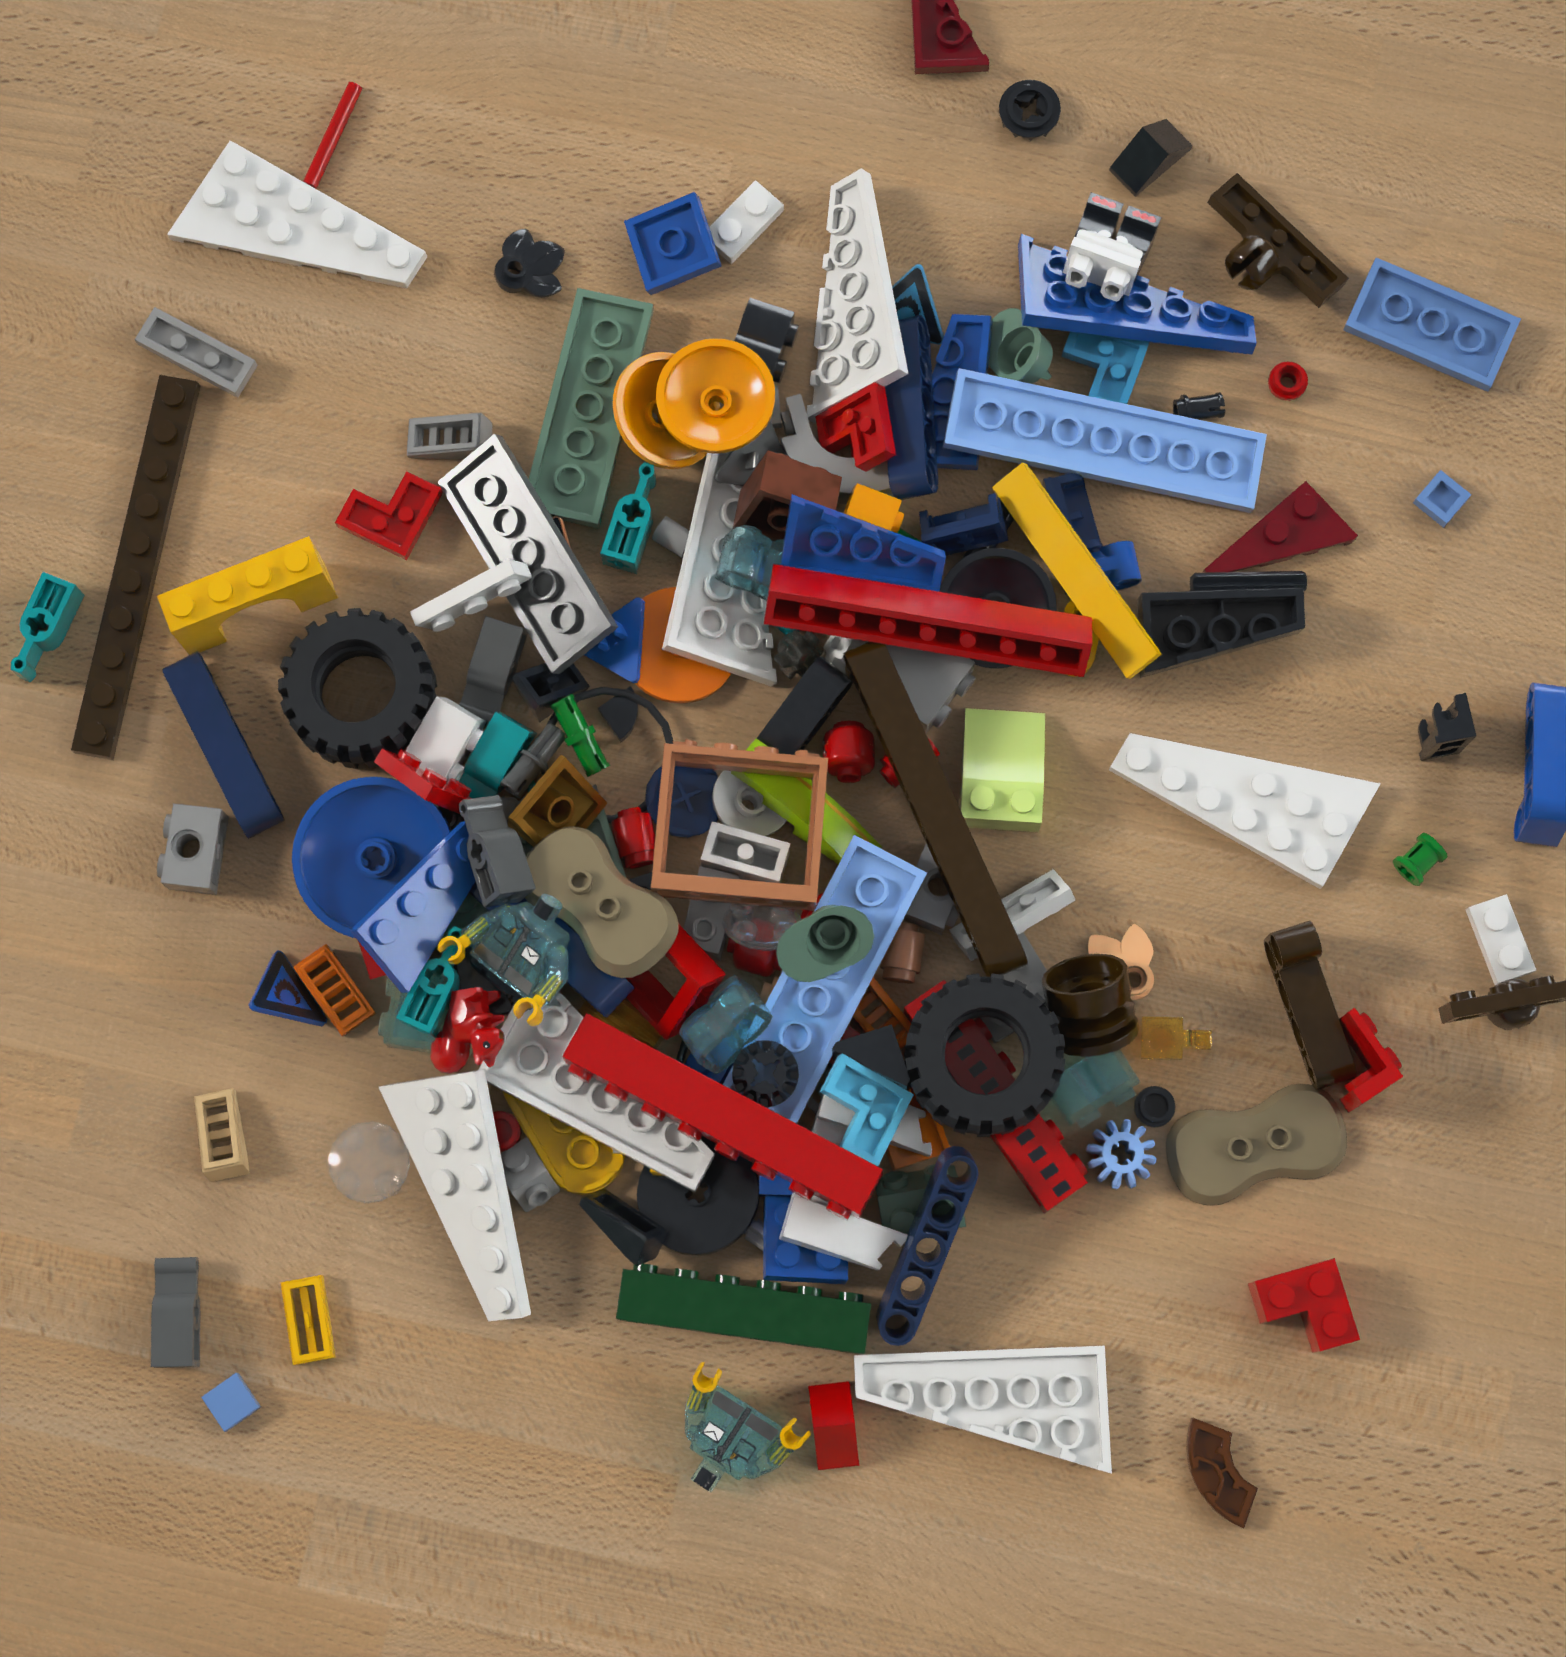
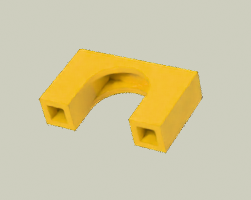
(200, 607)

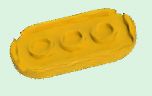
(570, 1156)

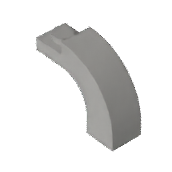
(805, 449)

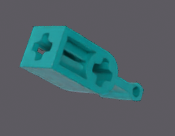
(625, 539)
(50, 605)
(495, 755)
(426, 1005)

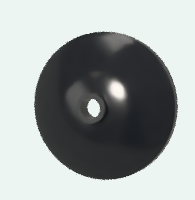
(1001, 577)

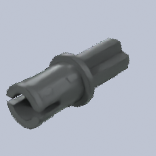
(533, 760)

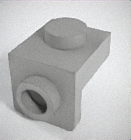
(527, 1176)

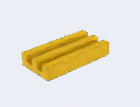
(324, 1318)

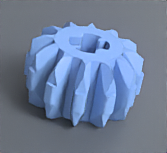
(1132, 1146)

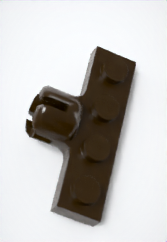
(1272, 245)
(1507, 1004)

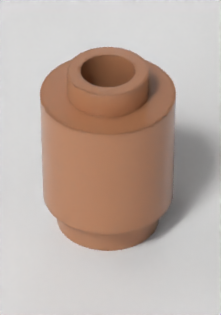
(904, 955)

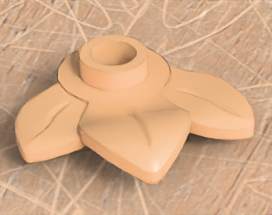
(1134, 950)

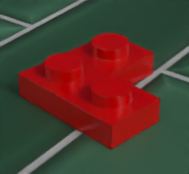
(860, 421)
(394, 525)
(425, 783)

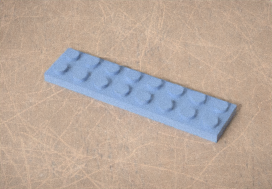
(1104, 440)
(816, 1013)

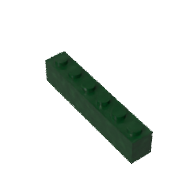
(744, 1311)

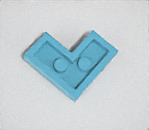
(876, 1105)

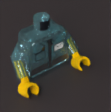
(521, 949)
(733, 1434)

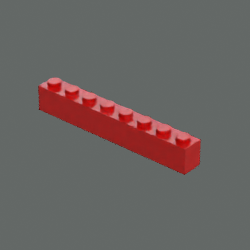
(928, 620)
(722, 1116)

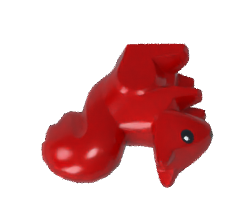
(465, 1025)

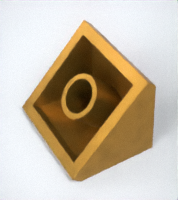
(556, 802)

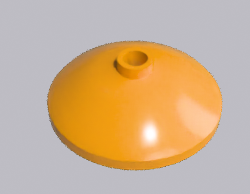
(711, 373)
(633, 407)

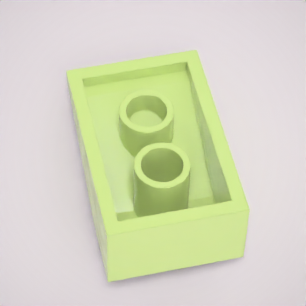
(1003, 769)

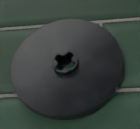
(706, 1225)

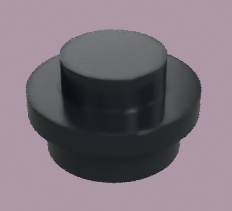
(1154, 1106)

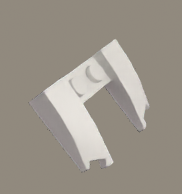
(853, 1239)

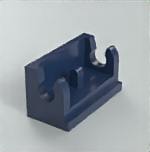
(1072, 499)
(965, 528)

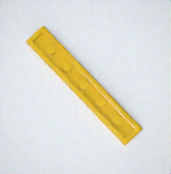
(1076, 570)

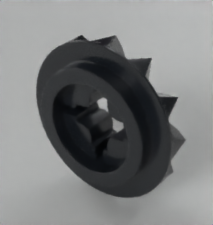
(1023, 94)
(765, 1053)

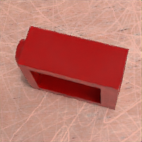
(658, 1005)

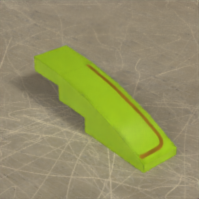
(792, 800)

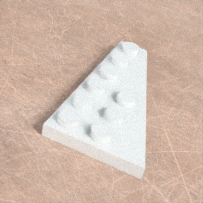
(281, 219)
(856, 309)
(1270, 807)
(535, 1073)
(458, 1156)
(1020, 1396)

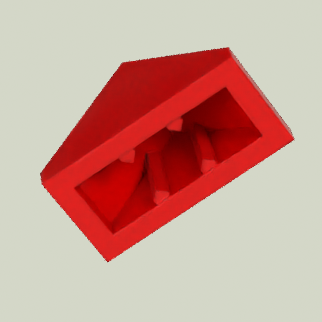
(833, 1425)

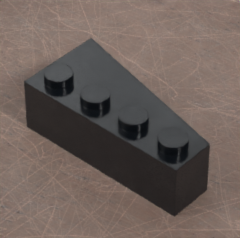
(1217, 622)

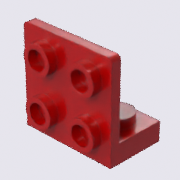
(1380, 1063)

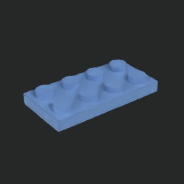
(1432, 324)

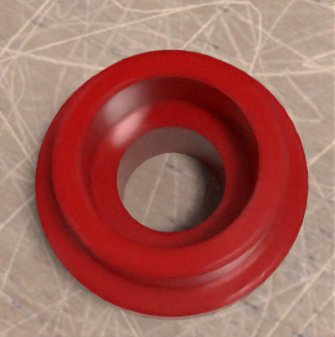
(1290, 370)

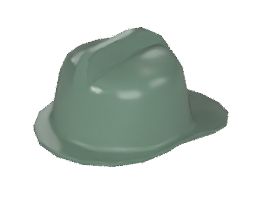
(1018, 350)
(824, 943)

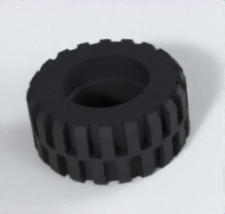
(327, 648)
(1003, 1001)

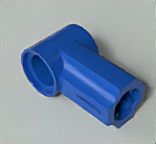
(1119, 564)

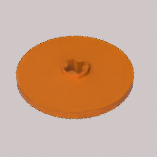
(668, 674)

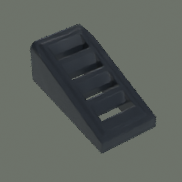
(625, 1226)

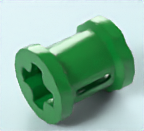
(1420, 859)

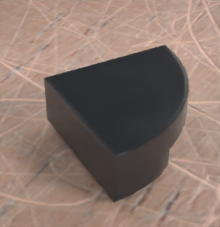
(620, 715)

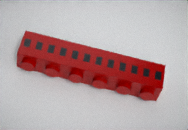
(1031, 1149)

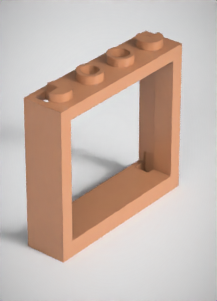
(737, 891)

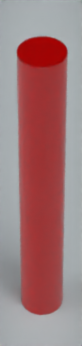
(332, 134)

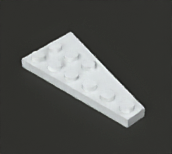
(710, 618)

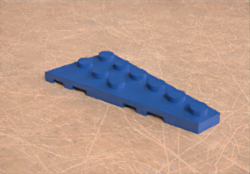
(1142, 316)

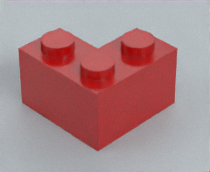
(1316, 1295)

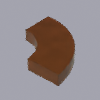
(1215, 1472)

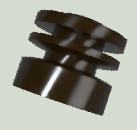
(1092, 1003)

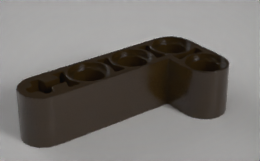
(1308, 1004)

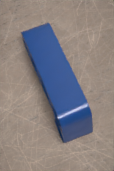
(1543, 808)

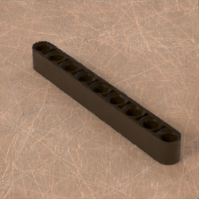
(935, 809)

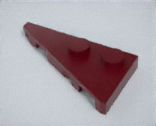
(943, 40)
(1293, 528)

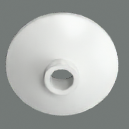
(728, 805)

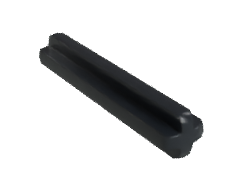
(1247, 580)

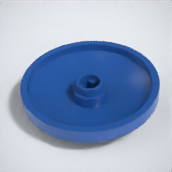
(360, 846)

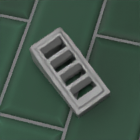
(474, 432)

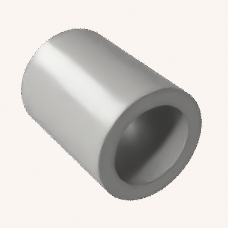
(671, 536)

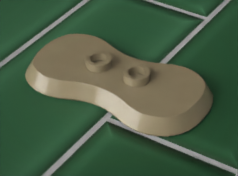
(618, 921)
(1226, 1152)

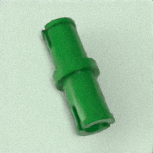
(579, 735)

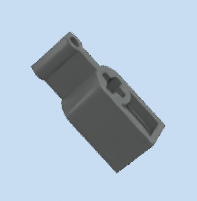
(492, 667)
(495, 853)
(175, 1313)

